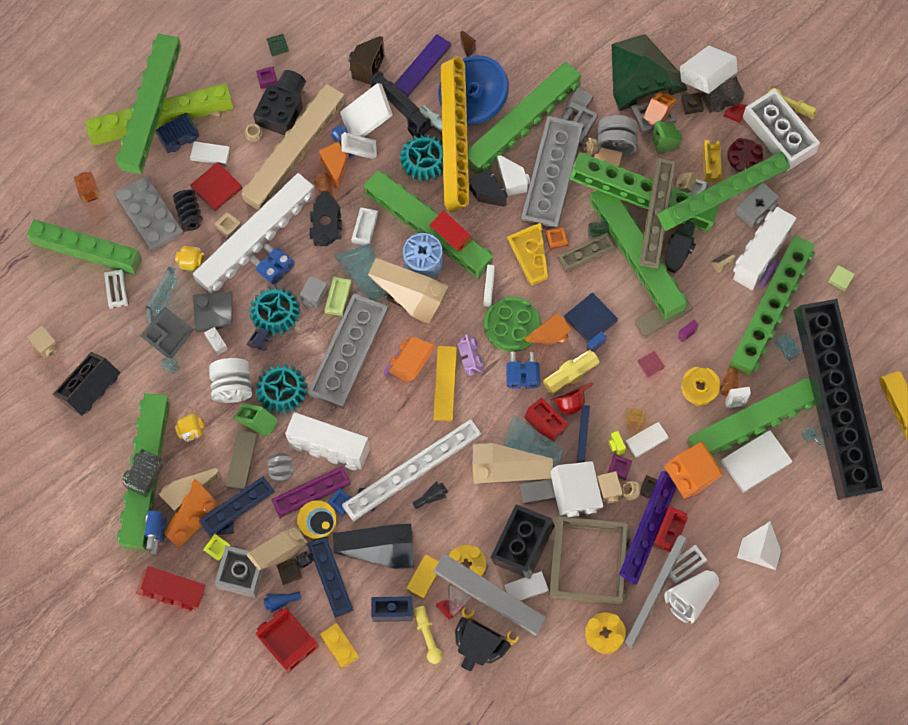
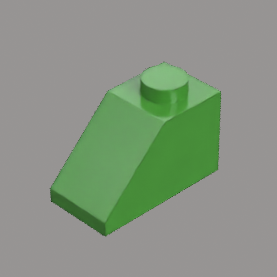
(666, 137)
(256, 419)

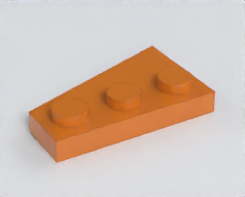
(186, 520)

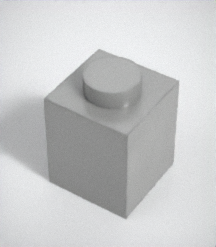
(313, 292)

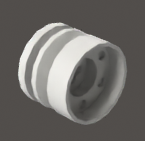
(230, 380)

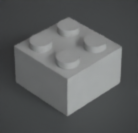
(238, 573)

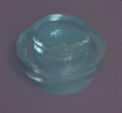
(170, 364)

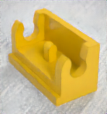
(712, 162)

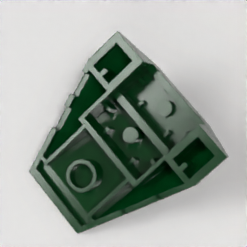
(641, 71)

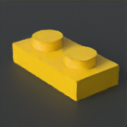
(339, 645)

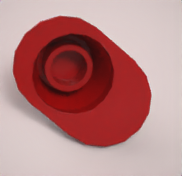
(572, 401)

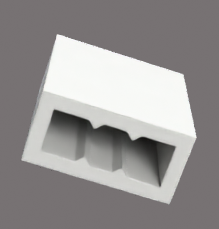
(708, 69)
(576, 489)

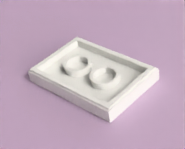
(367, 112)
(756, 461)

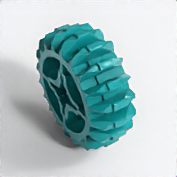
(419, 149)
(262, 304)
(296, 392)

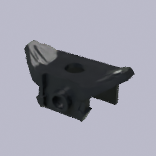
(325, 206)

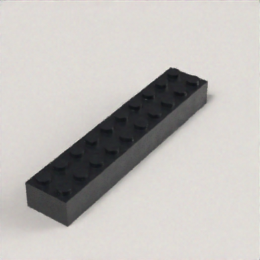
(837, 399)

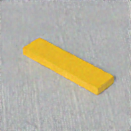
(445, 383)

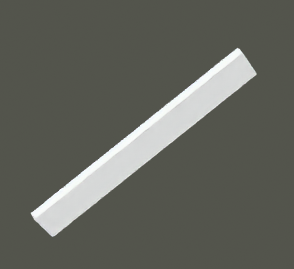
(411, 470)

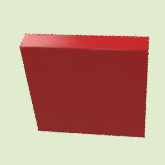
(216, 186)

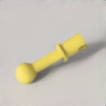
(800, 107)
(434, 654)

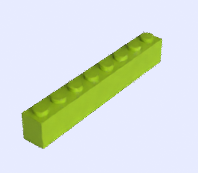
(195, 104)

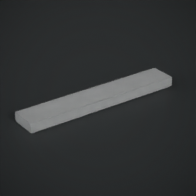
(655, 592)
(489, 594)

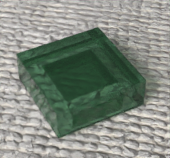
(277, 45)
(597, 228)

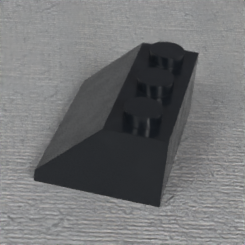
(87, 383)

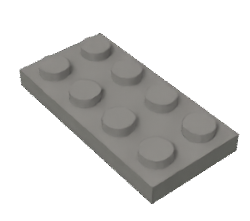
(149, 213)

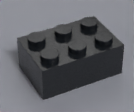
(522, 541)

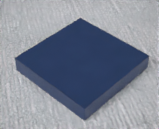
(590, 317)

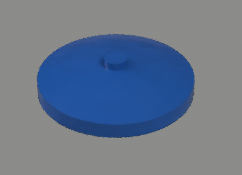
(485, 88)

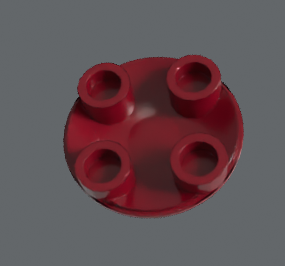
(744, 154)

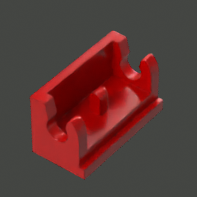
(451, 231)
(545, 419)
(670, 529)

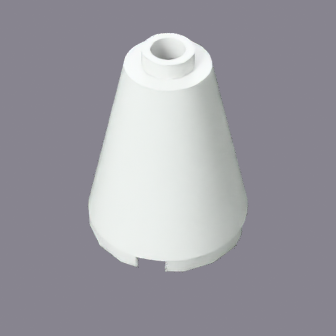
(692, 595)

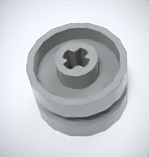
(618, 134)

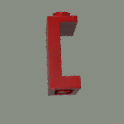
(286, 639)

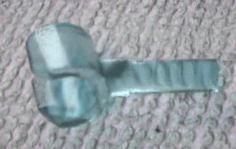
(810, 434)

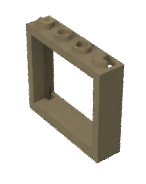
(595, 525)

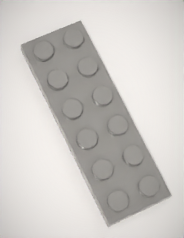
(552, 172)
(348, 351)

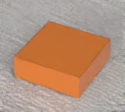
(556, 238)

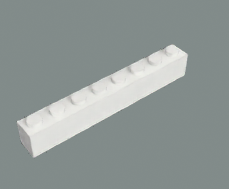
(254, 233)

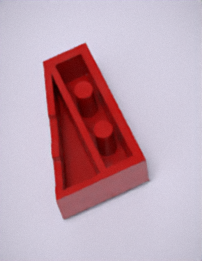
(170, 589)

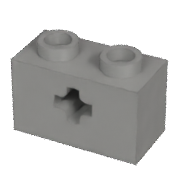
(757, 205)

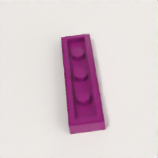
(311, 491)

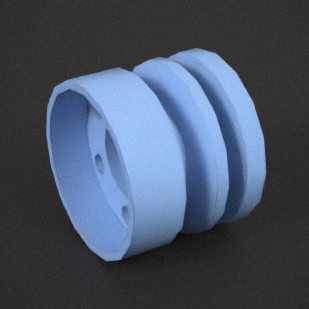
(414, 257)

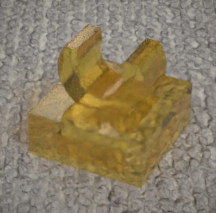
(635, 415)

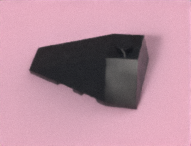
(378, 545)

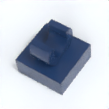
(257, 339)

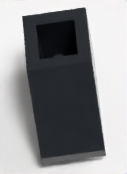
(486, 189)

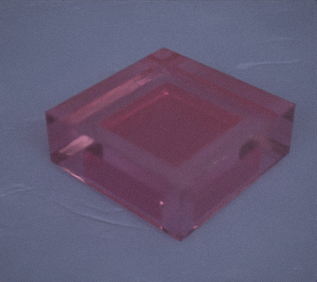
(651, 364)

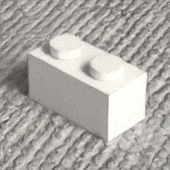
(216, 341)

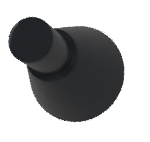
(434, 493)

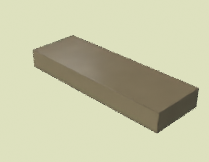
(586, 252)
(655, 321)
(241, 460)

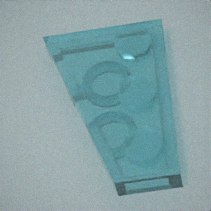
(358, 264)
(161, 294)
(525, 438)

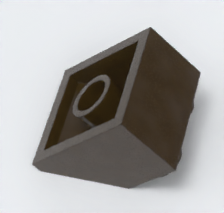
(367, 59)

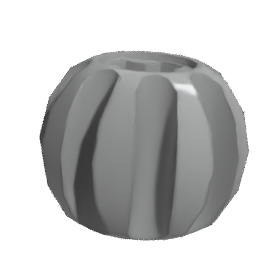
(280, 467)

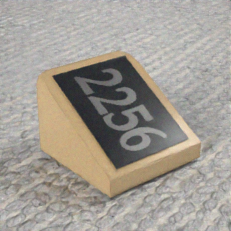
(723, 262)

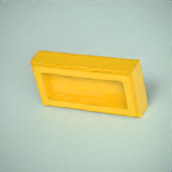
(423, 577)

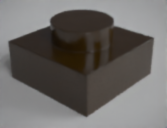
(692, 103)

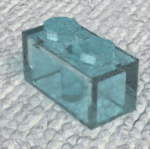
(787, 347)

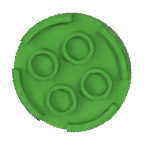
(510, 322)

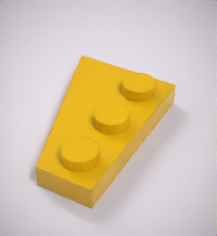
(530, 254)

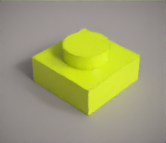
(616, 444)
(216, 547)

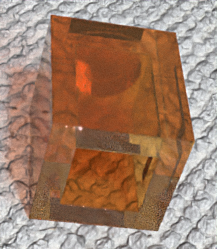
(87, 187)

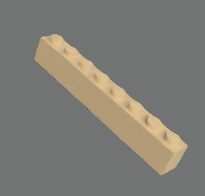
(294, 147)

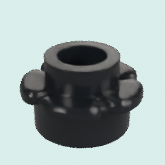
(304, 559)

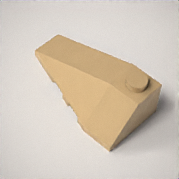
(412, 290)
(505, 464)

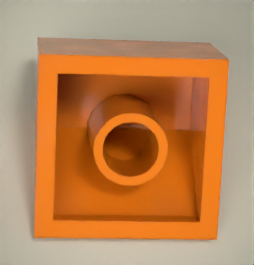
(410, 359)
(693, 470)

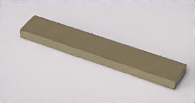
(658, 202)

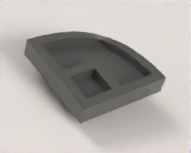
(212, 311)
(167, 332)

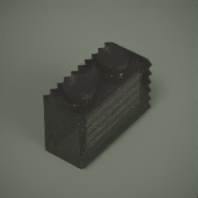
(724, 95)
(143, 472)

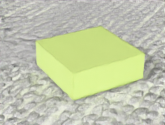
(841, 278)

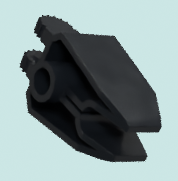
(680, 246)

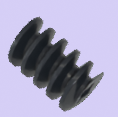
(187, 209)

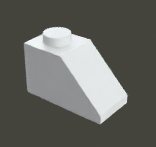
(512, 176)

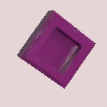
(266, 77)
(688, 331)
(621, 466)

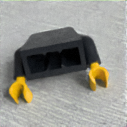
(479, 642)

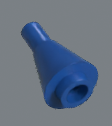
(336, 135)
(276, 601)

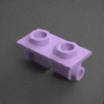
(469, 347)

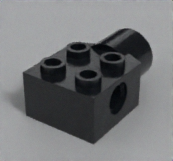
(281, 103)

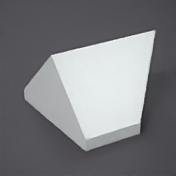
(761, 547)

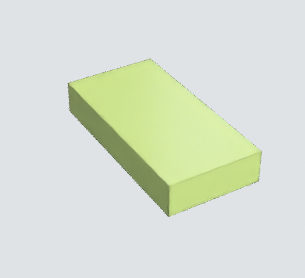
(338, 296)

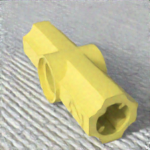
(571, 372)

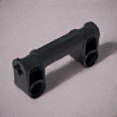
(416, 121)

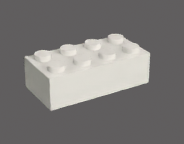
(781, 128)
(763, 247)
(327, 441)

